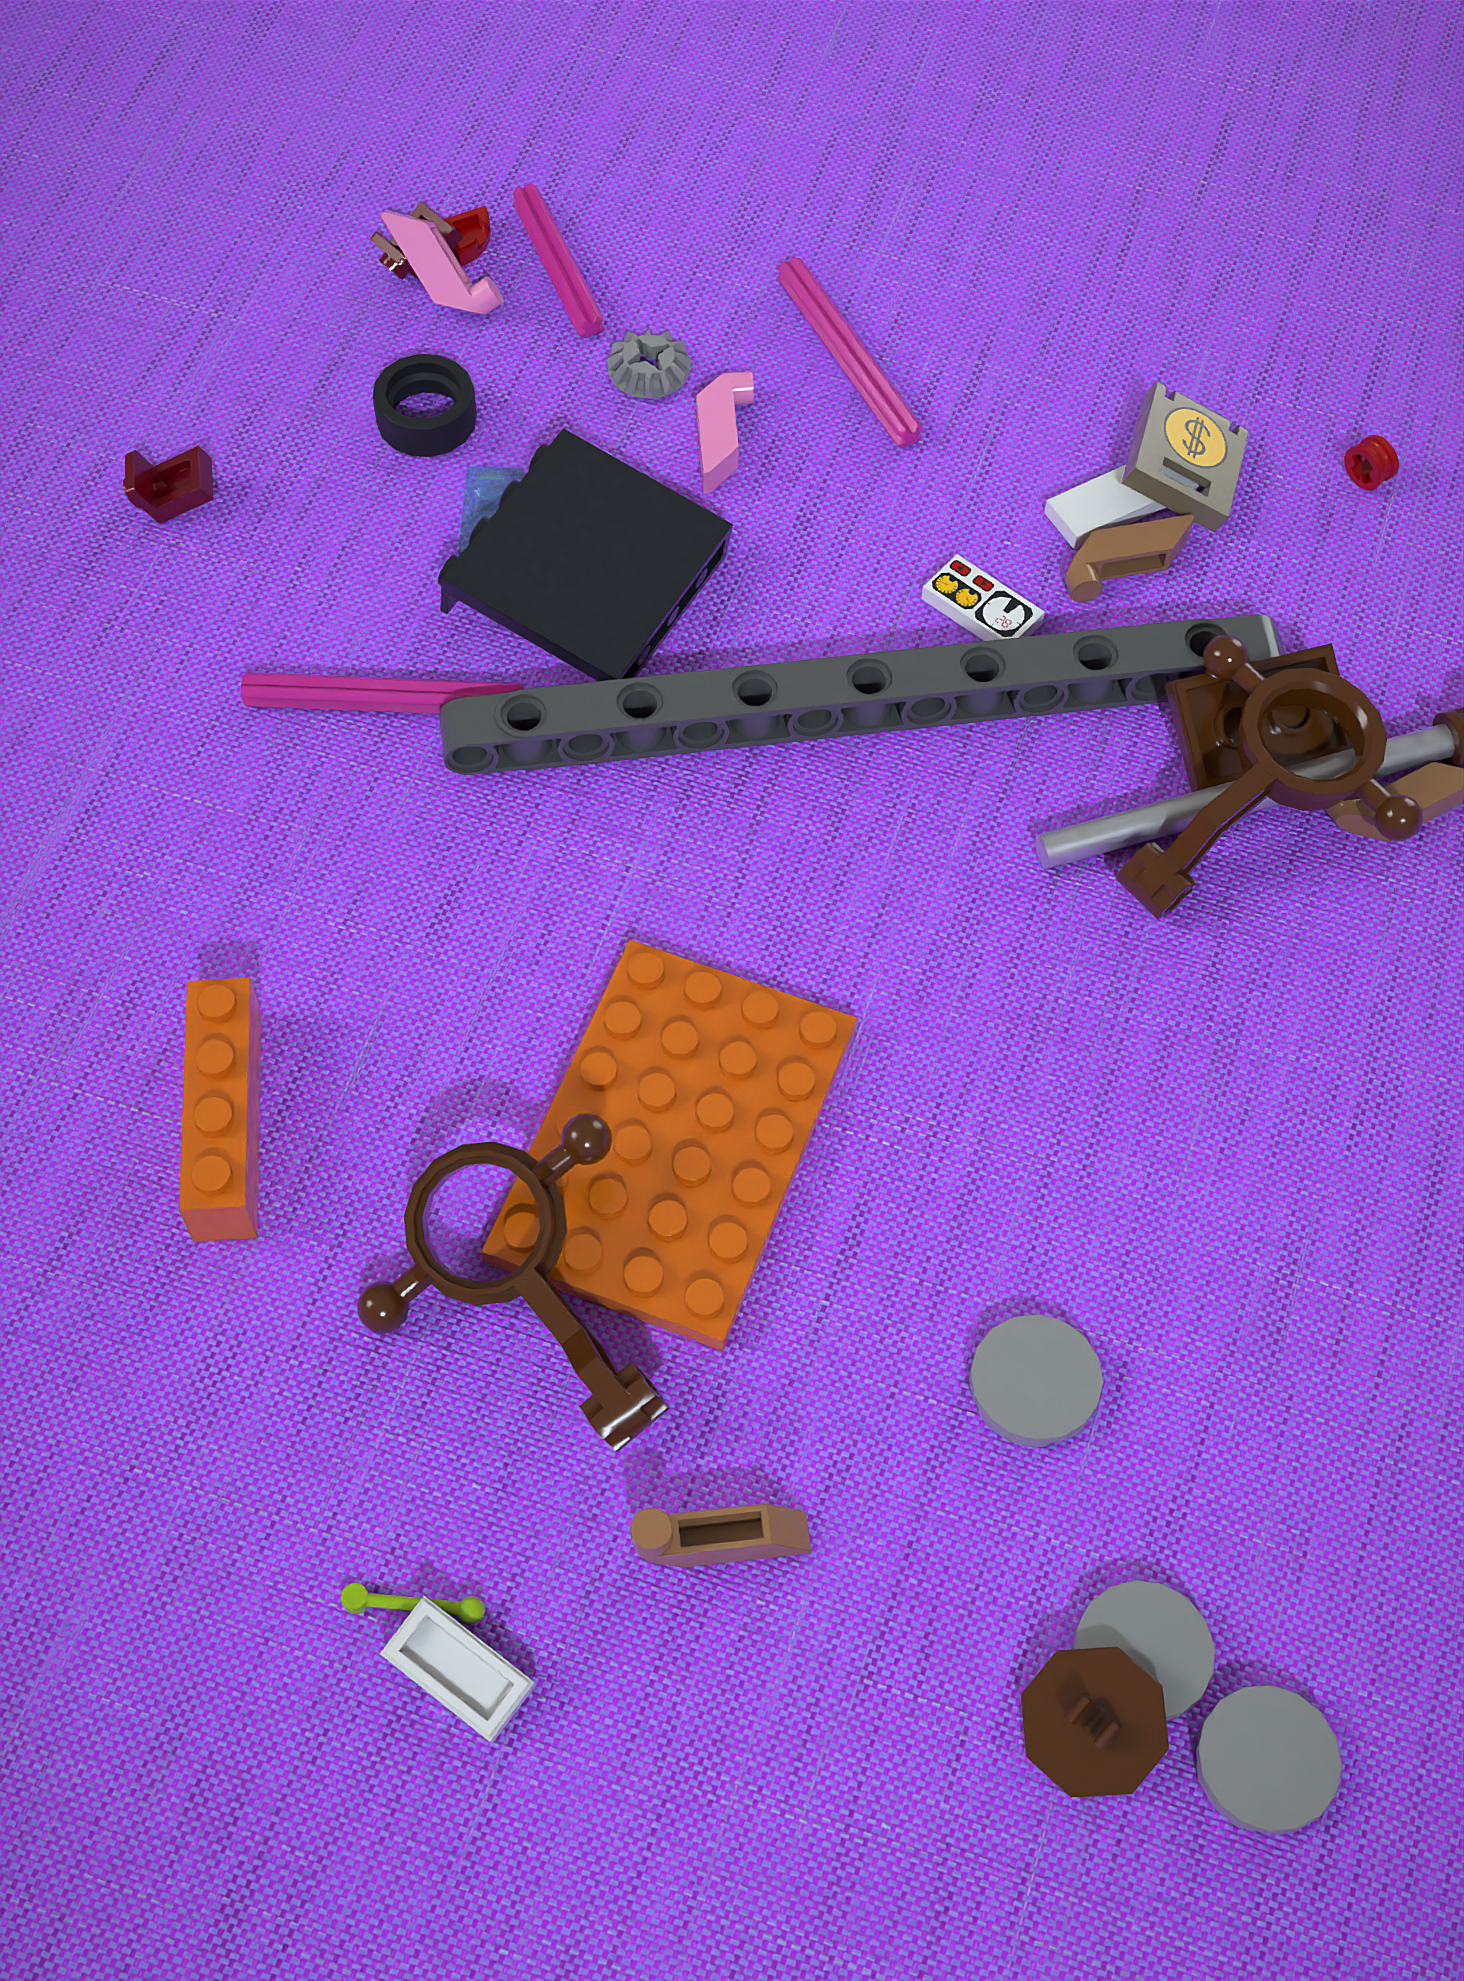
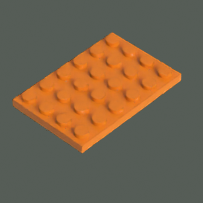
(708, 1123)

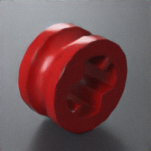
(1371, 462)

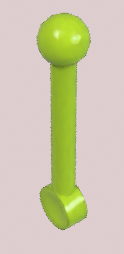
(357, 1599)

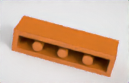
(221, 1110)

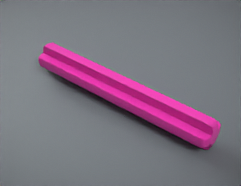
(558, 261)

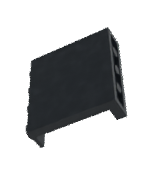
(588, 559)

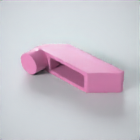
(439, 267)
(718, 425)

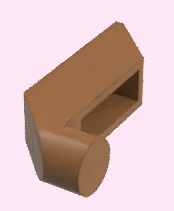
(1125, 553)
(1433, 786)
(719, 1535)

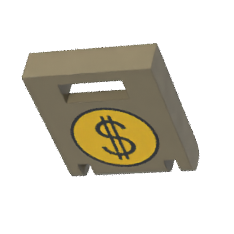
(1193, 444)

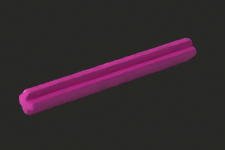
(850, 353)
(361, 692)

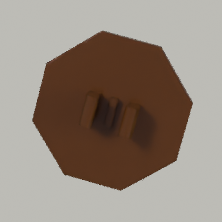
(1094, 1722)

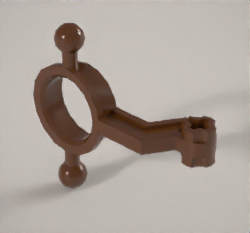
(1162, 877)
(620, 1401)

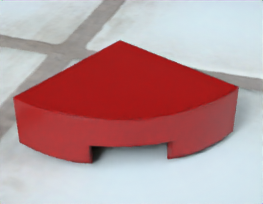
(476, 234)

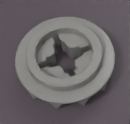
(642, 378)

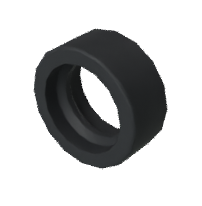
(424, 375)

